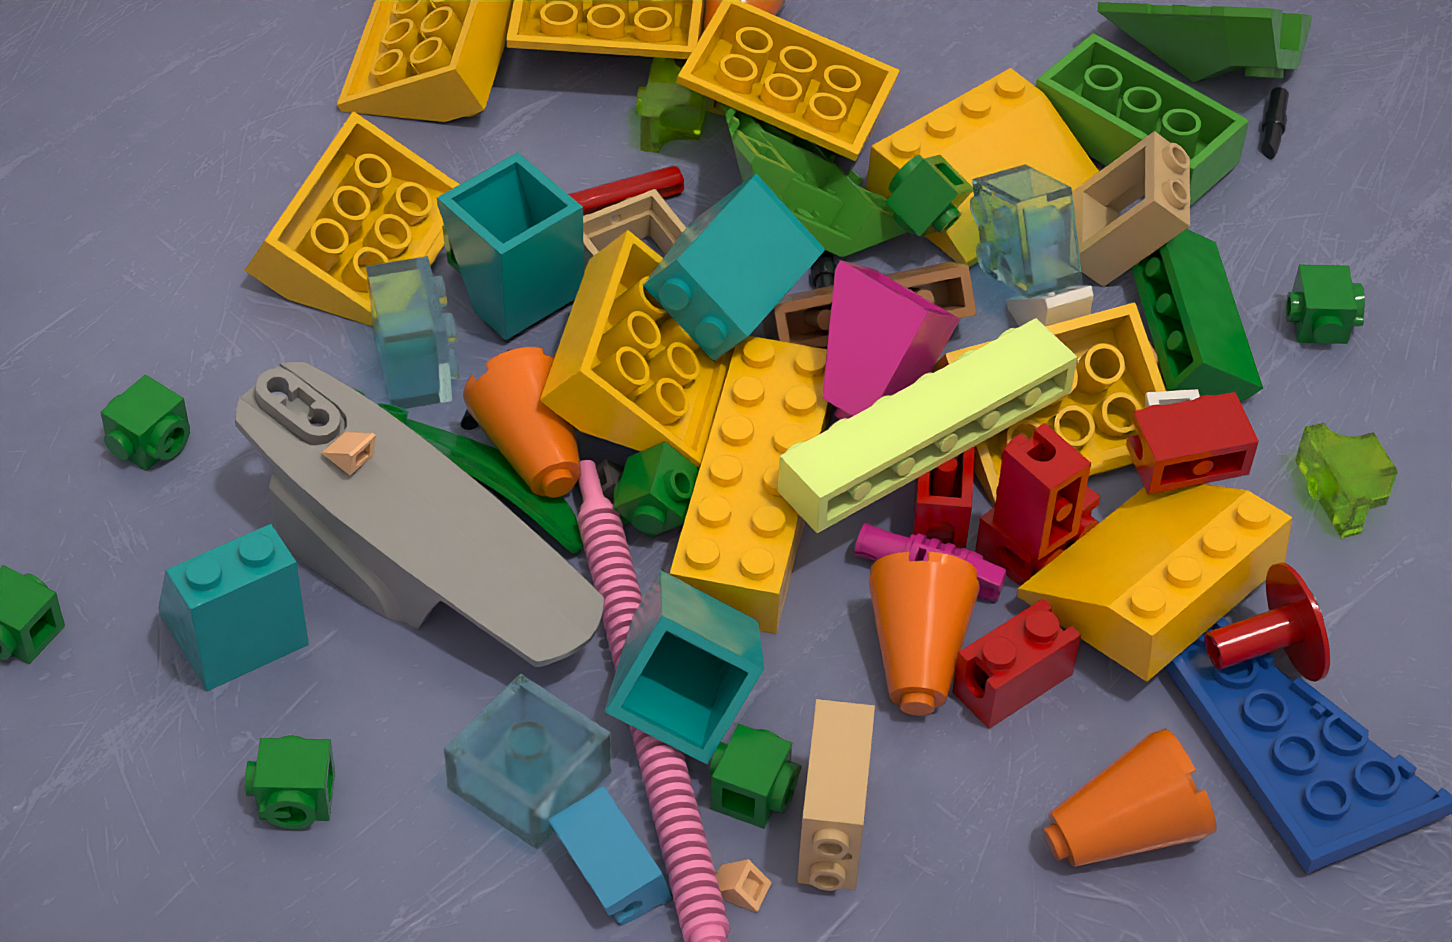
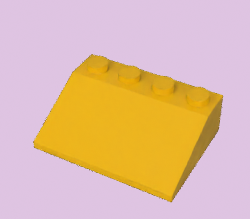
(608, 26)
(427, 59)
(789, 77)
(980, 134)
(355, 210)
(629, 365)
(1108, 384)
(1162, 571)

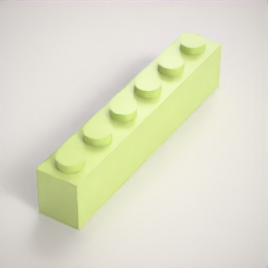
(925, 424)

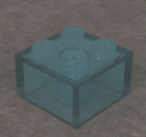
(1026, 230)
(412, 332)
(527, 759)

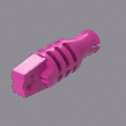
(876, 543)

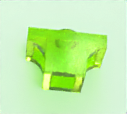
(668, 108)
(1345, 475)

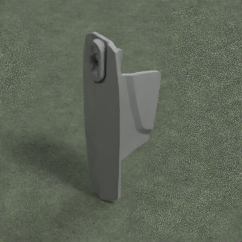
(408, 521)

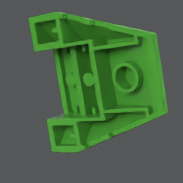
(1215, 38)
(812, 185)

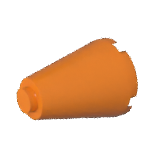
(523, 428)
(921, 624)
(1133, 806)

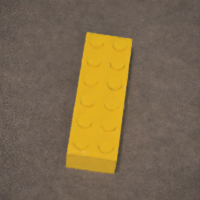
(738, 527)

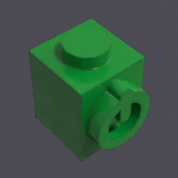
(927, 195)
(1325, 304)
(146, 423)
(655, 489)
(27, 615)
(753, 776)
(292, 781)

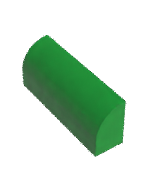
(1195, 319)

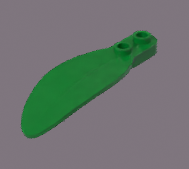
(494, 470)

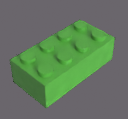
(1119, 100)

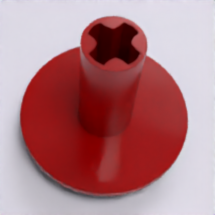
(1290, 624)

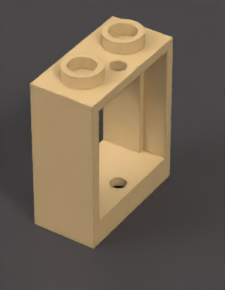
(641, 215)
(1115, 243)
(835, 795)

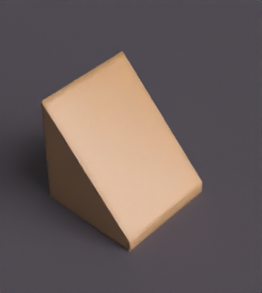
(351, 450)
(743, 884)

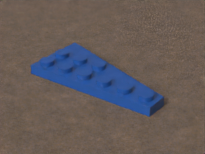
(1305, 758)

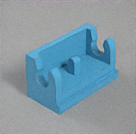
(611, 856)

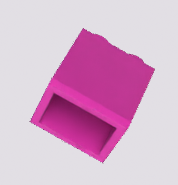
(878, 338)

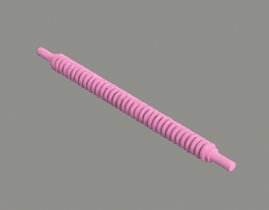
(661, 765)

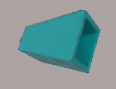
(515, 243)
(733, 266)
(235, 607)
(685, 667)

